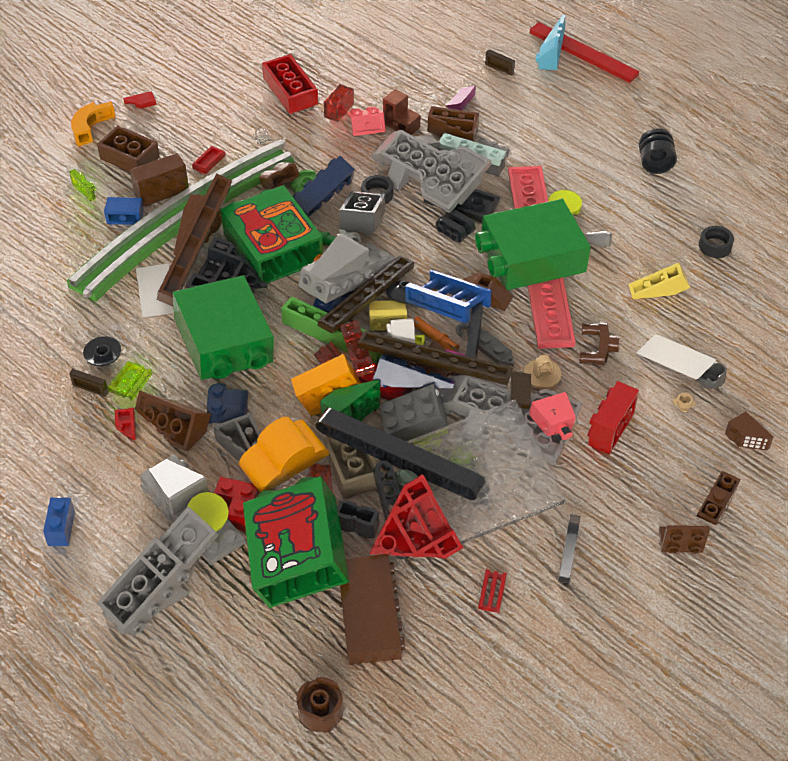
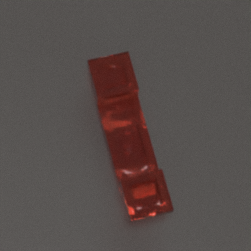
(360, 358)

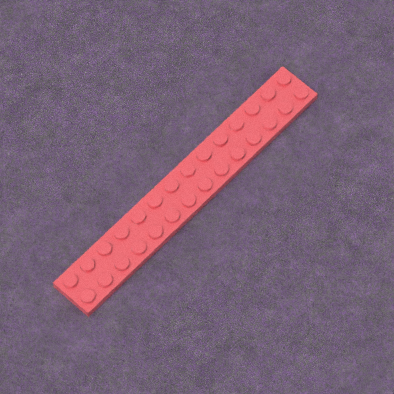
(548, 298)

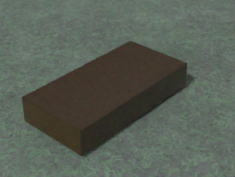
(500, 62)
(89, 382)
(521, 389)

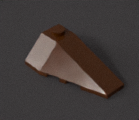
(187, 217)
(176, 421)

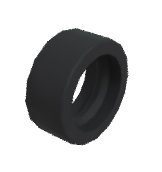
(378, 181)
(714, 250)

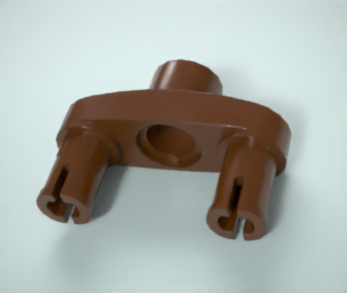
(607, 344)

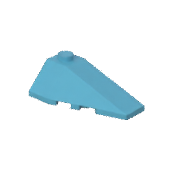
(551, 48)

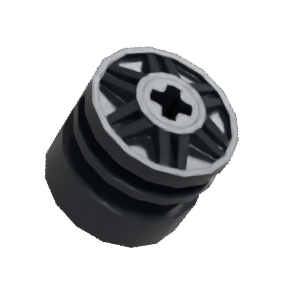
(657, 151)

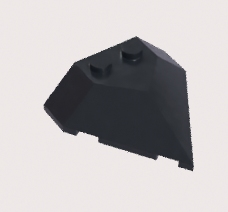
(225, 263)

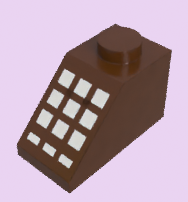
(748, 433)

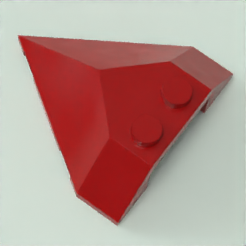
(416, 526)

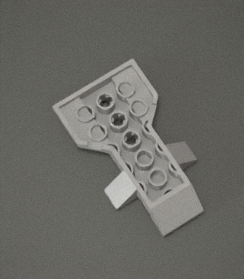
(443, 174)
(475, 396)

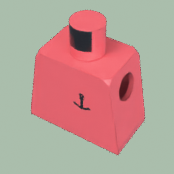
(554, 415)

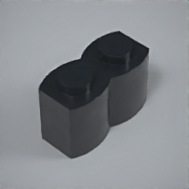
(358, 519)

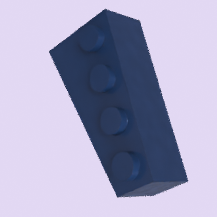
(324, 185)

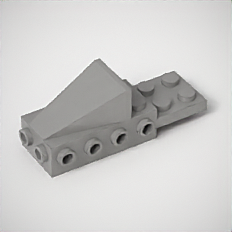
(342, 268)
(172, 488)
(157, 574)

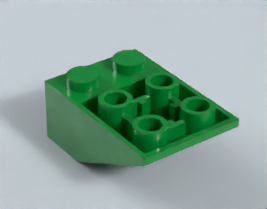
(354, 400)

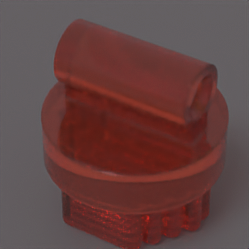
(327, 353)

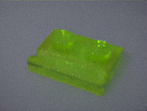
(130, 380)

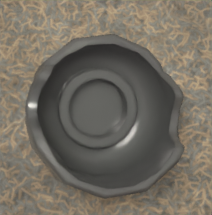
(713, 377)

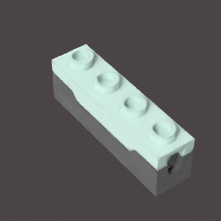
(495, 155)

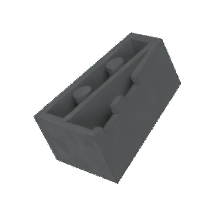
(237, 435)

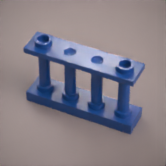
(446, 305)

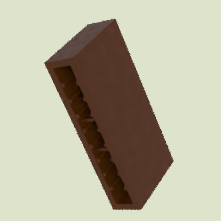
(371, 611)

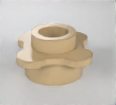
(684, 402)

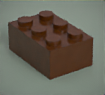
(127, 149)
(159, 179)

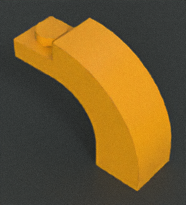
(87, 117)

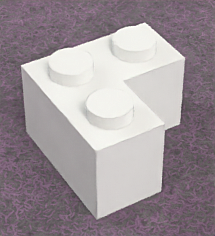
(401, 329)

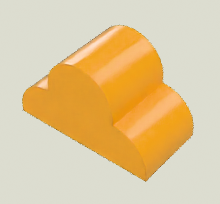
(281, 453)

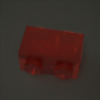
(338, 103)

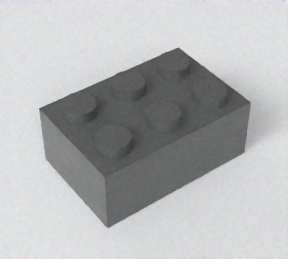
(362, 212)
(414, 413)

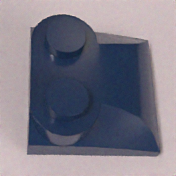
(226, 403)

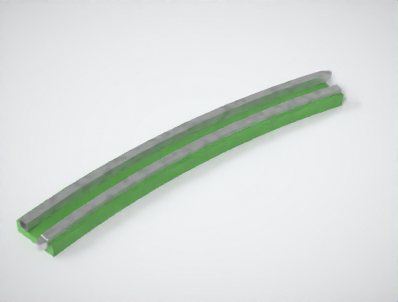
(163, 223)

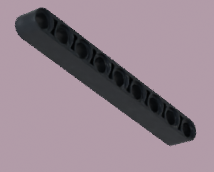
(400, 453)

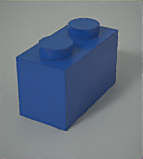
(123, 210)
(59, 521)

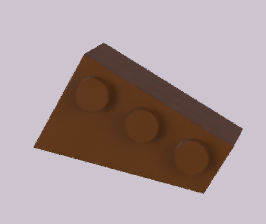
(453, 122)

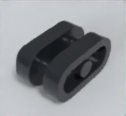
(455, 225)

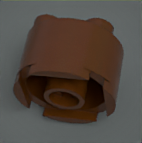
(320, 704)

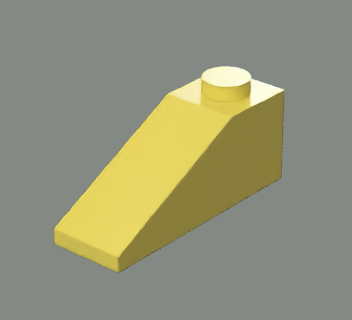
(662, 283)

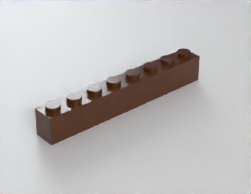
(194, 239)

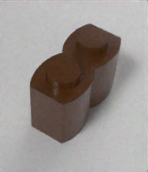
(279, 175)

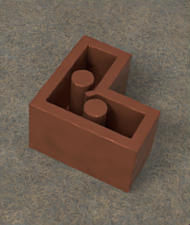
(397, 114)

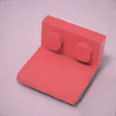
(367, 121)

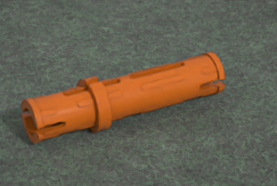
(435, 335)

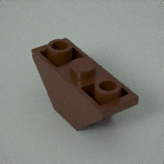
(499, 295)
(719, 498)

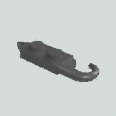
(491, 346)

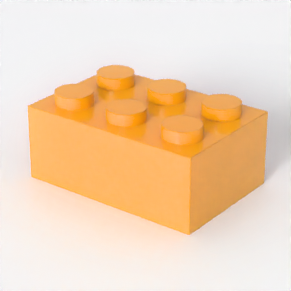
(322, 380)

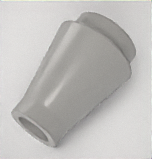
(600, 238)

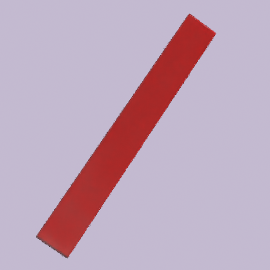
(589, 54)

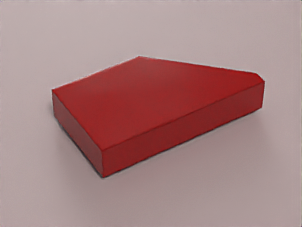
(141, 100)
(126, 422)

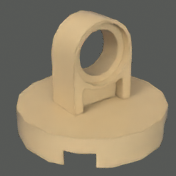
(544, 373)

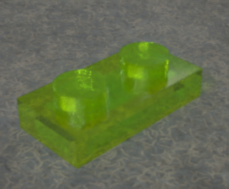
(84, 186)

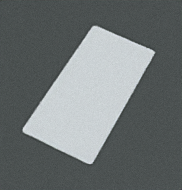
(149, 283)
(676, 356)

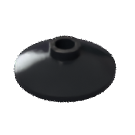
(397, 291)
(102, 351)

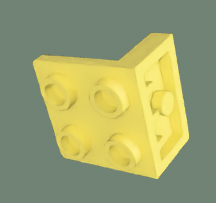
(383, 311)

